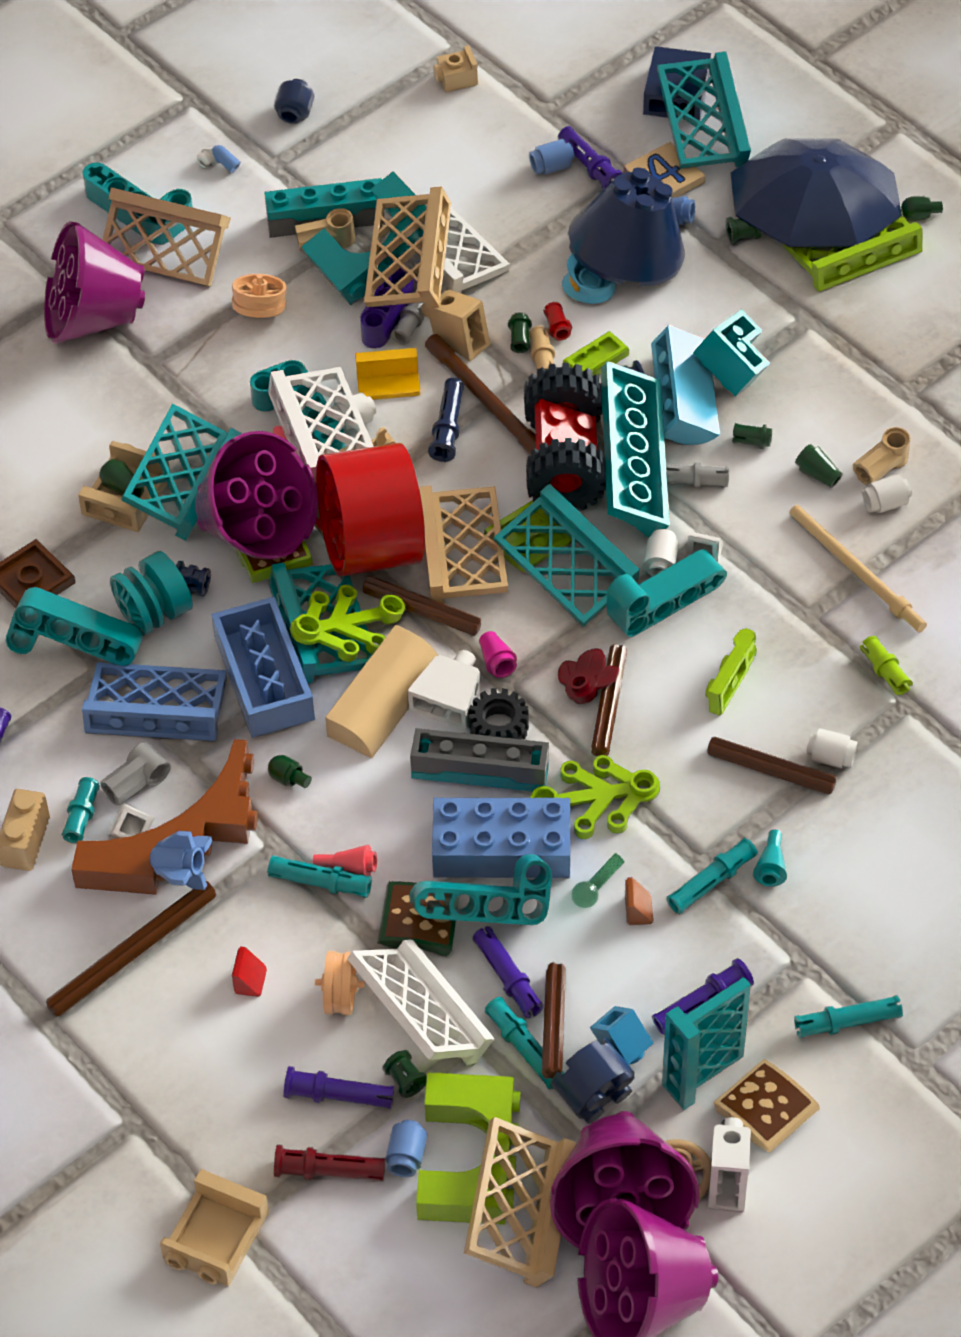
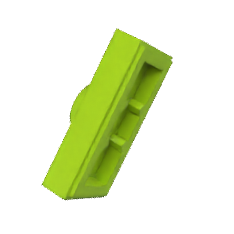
(597, 352)

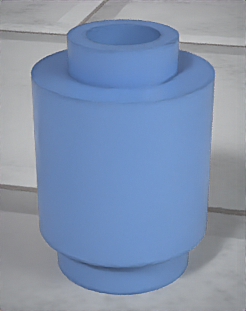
(551, 157)
(406, 1148)

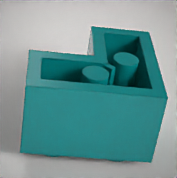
(730, 353)

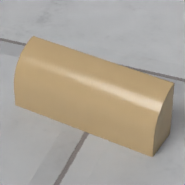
(379, 692)

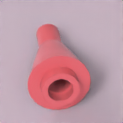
(355, 860)

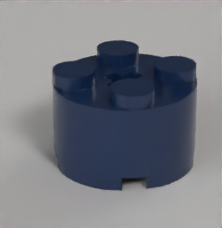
(594, 1079)

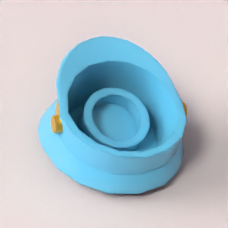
(585, 285)

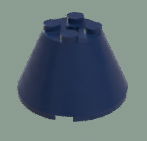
(629, 231)

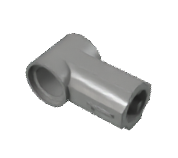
(141, 768)

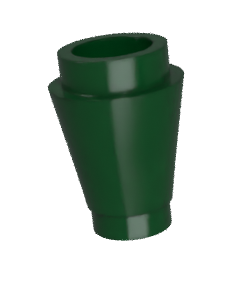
(817, 465)
(117, 477)

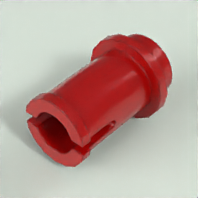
(559, 326)

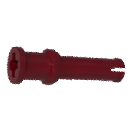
(312, 1164)

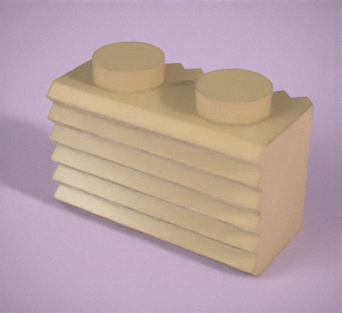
(23, 829)

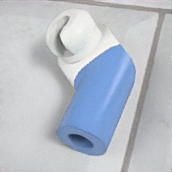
(216, 155)

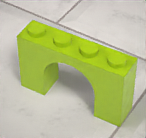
(471, 1102)

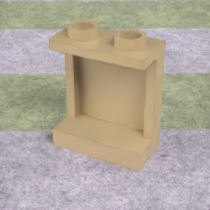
(106, 504)
(215, 1229)

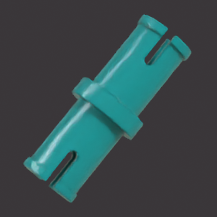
(80, 810)

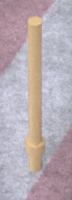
(897, 605)

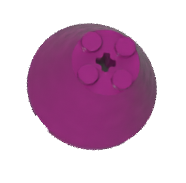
(90, 286)
(258, 496)
(622, 1161)
(640, 1272)

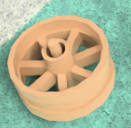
(259, 295)
(339, 984)

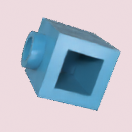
(624, 1032)

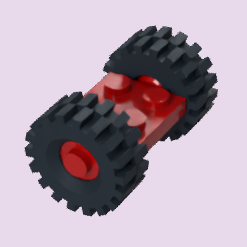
(564, 412)

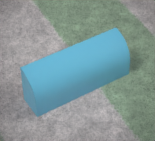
(685, 388)

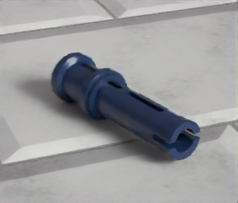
(446, 430)

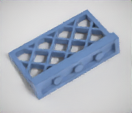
(153, 717)

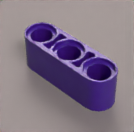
(380, 320)

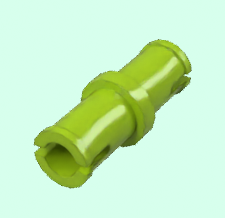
(886, 665)

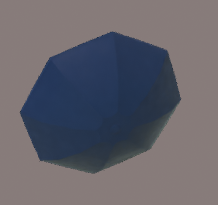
(815, 193)

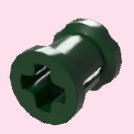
(739, 229)
(405, 1065)

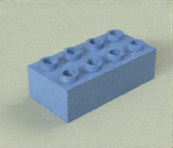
(263, 667)
(492, 833)

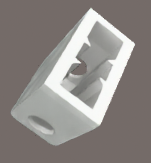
(446, 689)
(729, 1153)

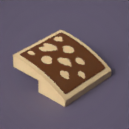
(767, 1104)

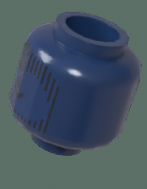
(294, 101)

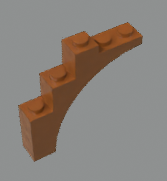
(220, 813)

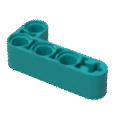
(98, 183)
(261, 400)
(644, 605)
(72, 625)
(481, 895)

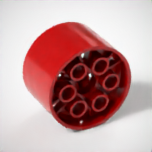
(370, 509)

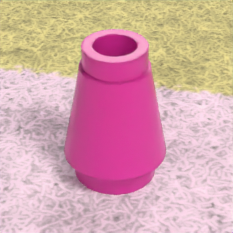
(497, 655)

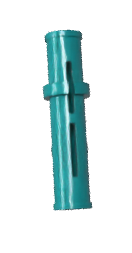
(722, 867)
(328, 878)
(849, 1016)
(516, 1032)

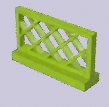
(862, 258)

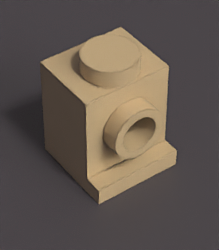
(457, 70)

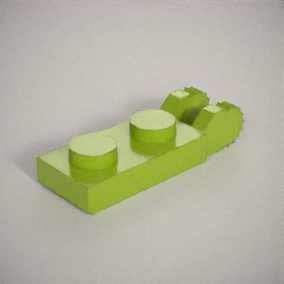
(731, 672)

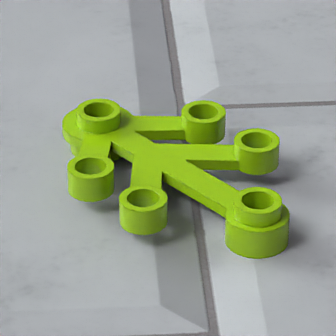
(310, 630)
(603, 793)

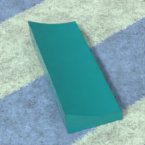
(634, 448)

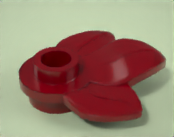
(586, 675)

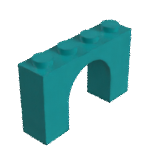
(349, 270)

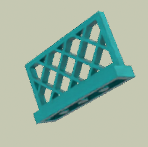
(726, 101)
(187, 511)
(580, 531)
(290, 607)
(704, 1041)

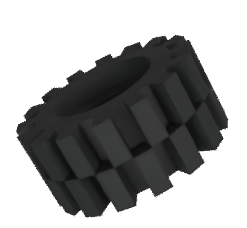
(499, 704)

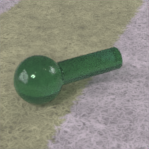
(587, 892)

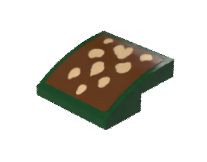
(403, 922)

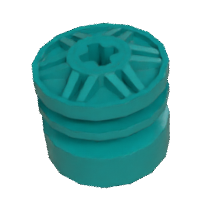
(151, 593)

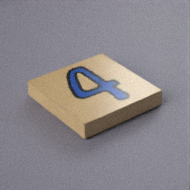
(665, 166)

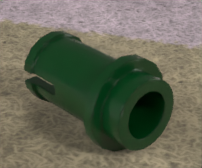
(519, 326)
(752, 435)

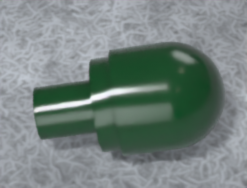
(920, 207)
(288, 771)

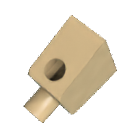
(460, 323)

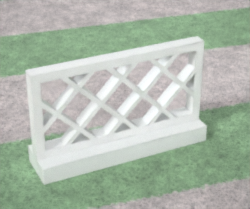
(454, 279)
(296, 424)
(439, 1004)

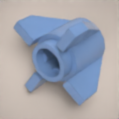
(181, 859)

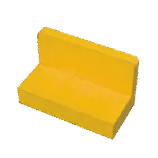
(388, 373)

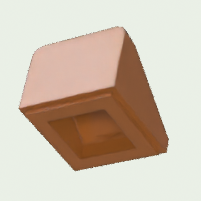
(637, 903)

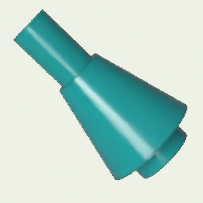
(771, 867)

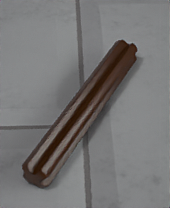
(424, 606)
(608, 704)
(771, 765)
(553, 1020)

